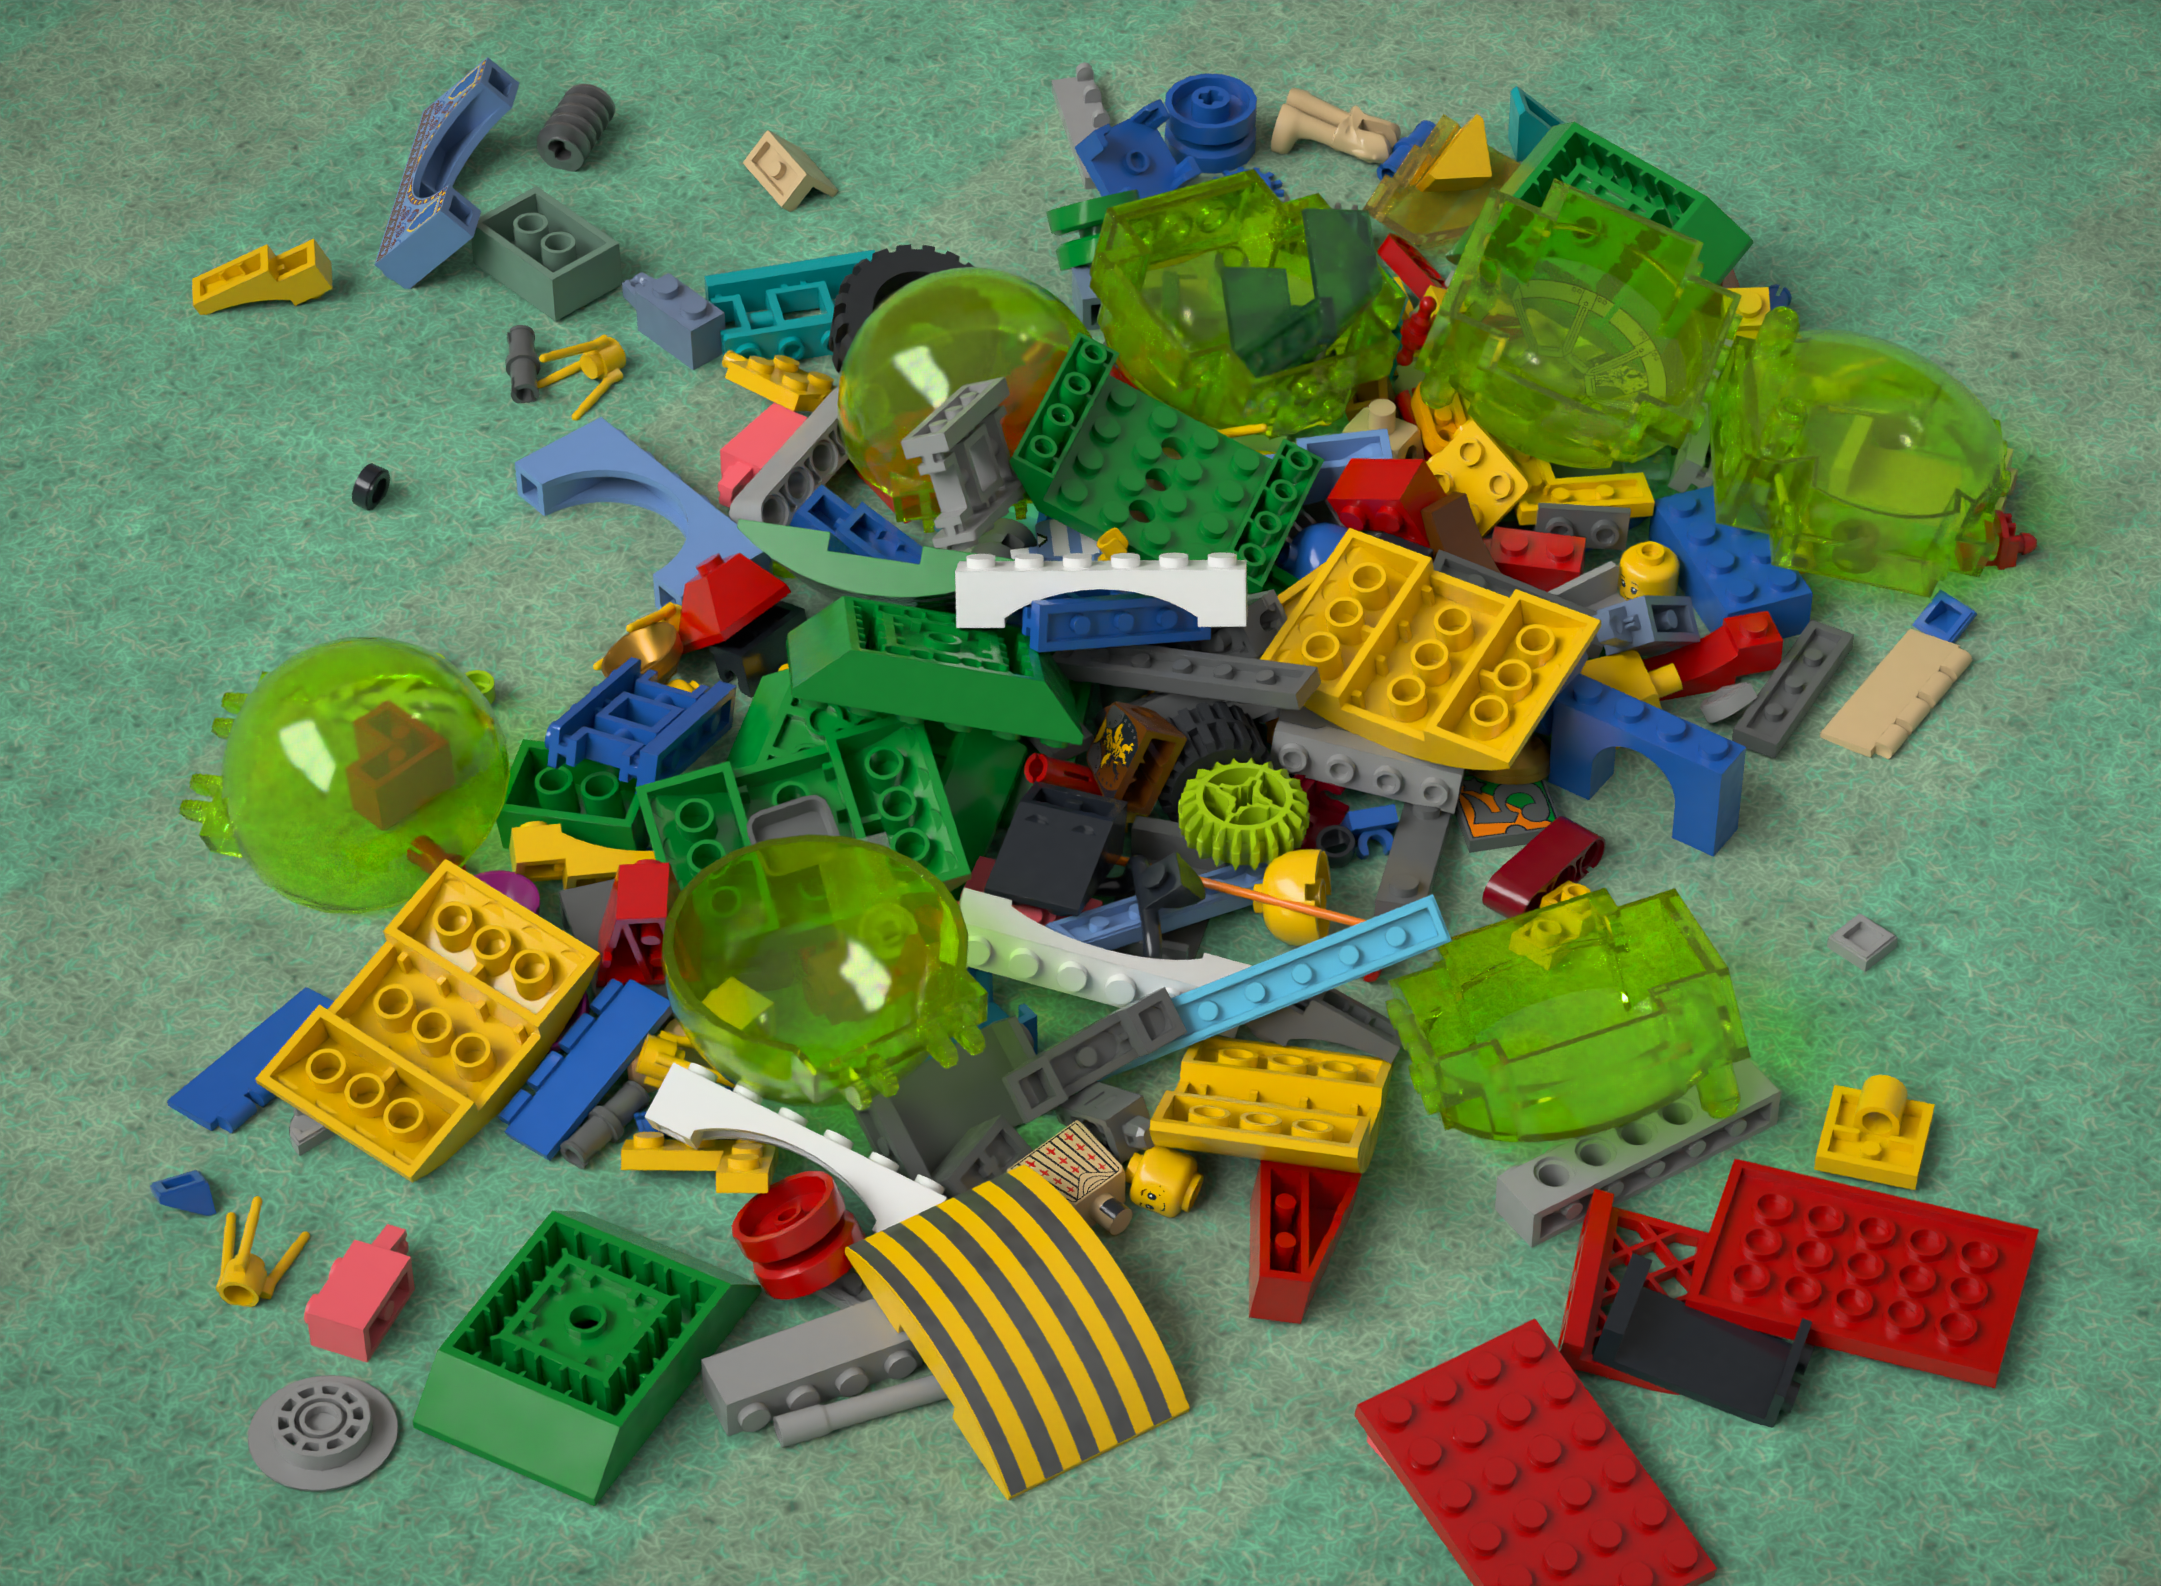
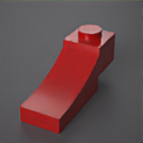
(1737, 648)

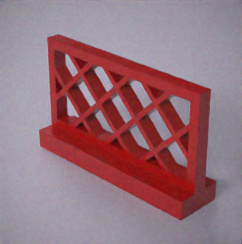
(1592, 1275)

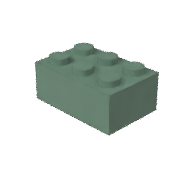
(546, 253)

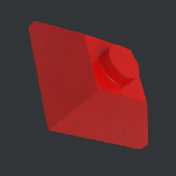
(725, 599)

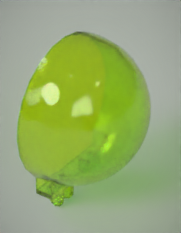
(927, 345)
(354, 774)
(821, 970)

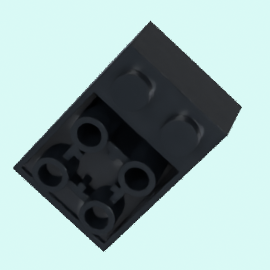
(1058, 849)

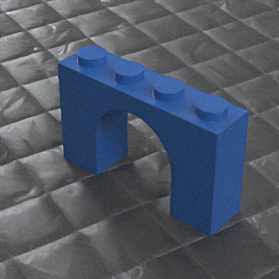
(1698, 763)

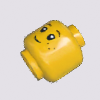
(1648, 570)
(1164, 1180)

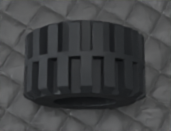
(1212, 737)

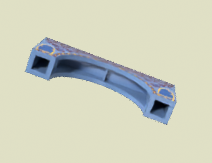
(428, 214)

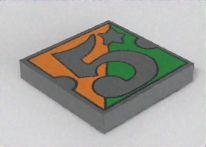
(1502, 813)

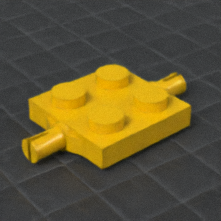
(779, 380)

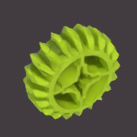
(1243, 813)

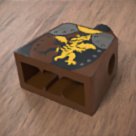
(1133, 754)

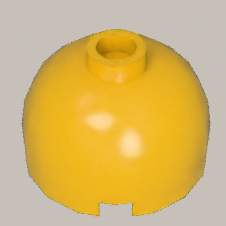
(1300, 878)

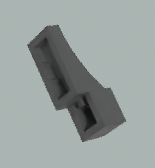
(1334, 1019)

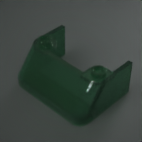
(1345, 280)

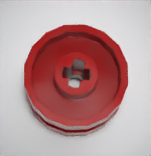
(797, 1234)

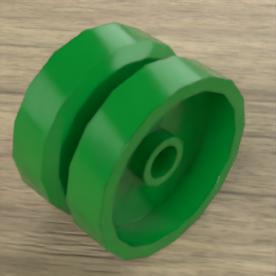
(1086, 219)

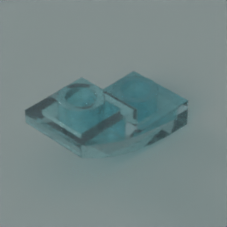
(1654, 468)

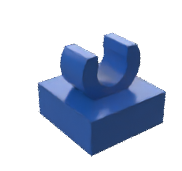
(1372, 824)

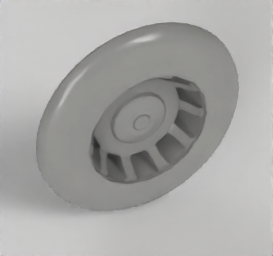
(320, 1419)

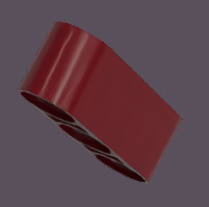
(1542, 865)

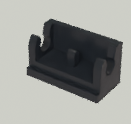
(757, 647)

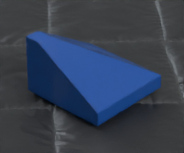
(1945, 618)
(185, 1192)

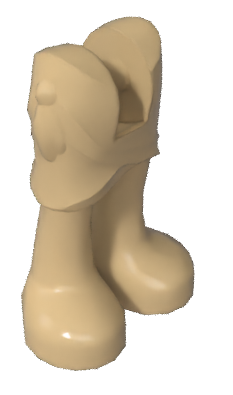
(1346, 132)

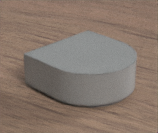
(1727, 701)

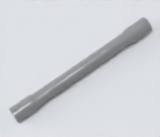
(822, 1419)

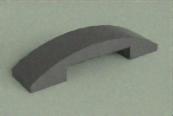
(1093, 1053)

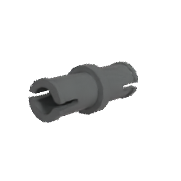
(522, 364)
(605, 1124)

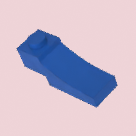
(857, 528)

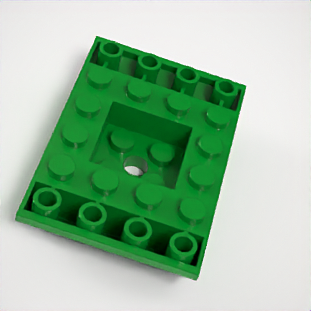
(1621, 178)
(927, 669)
(567, 1398)

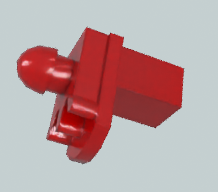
(2010, 543)

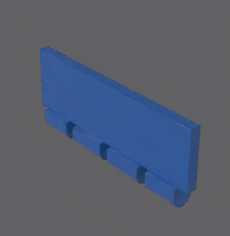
(595, 1060)
(228, 1088)

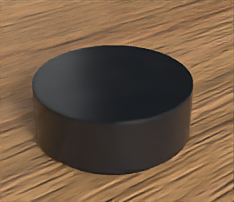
(370, 486)

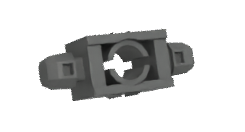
(1112, 1116)

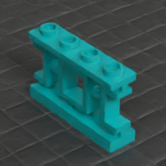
(779, 291)

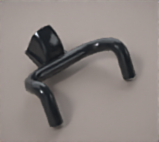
(1157, 886)

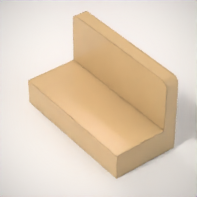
(786, 171)

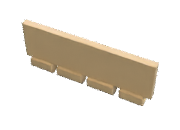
(1897, 695)

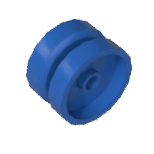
(1211, 121)

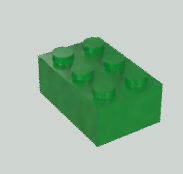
(581, 798)

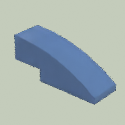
(1337, 452)

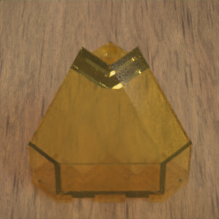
(1439, 216)

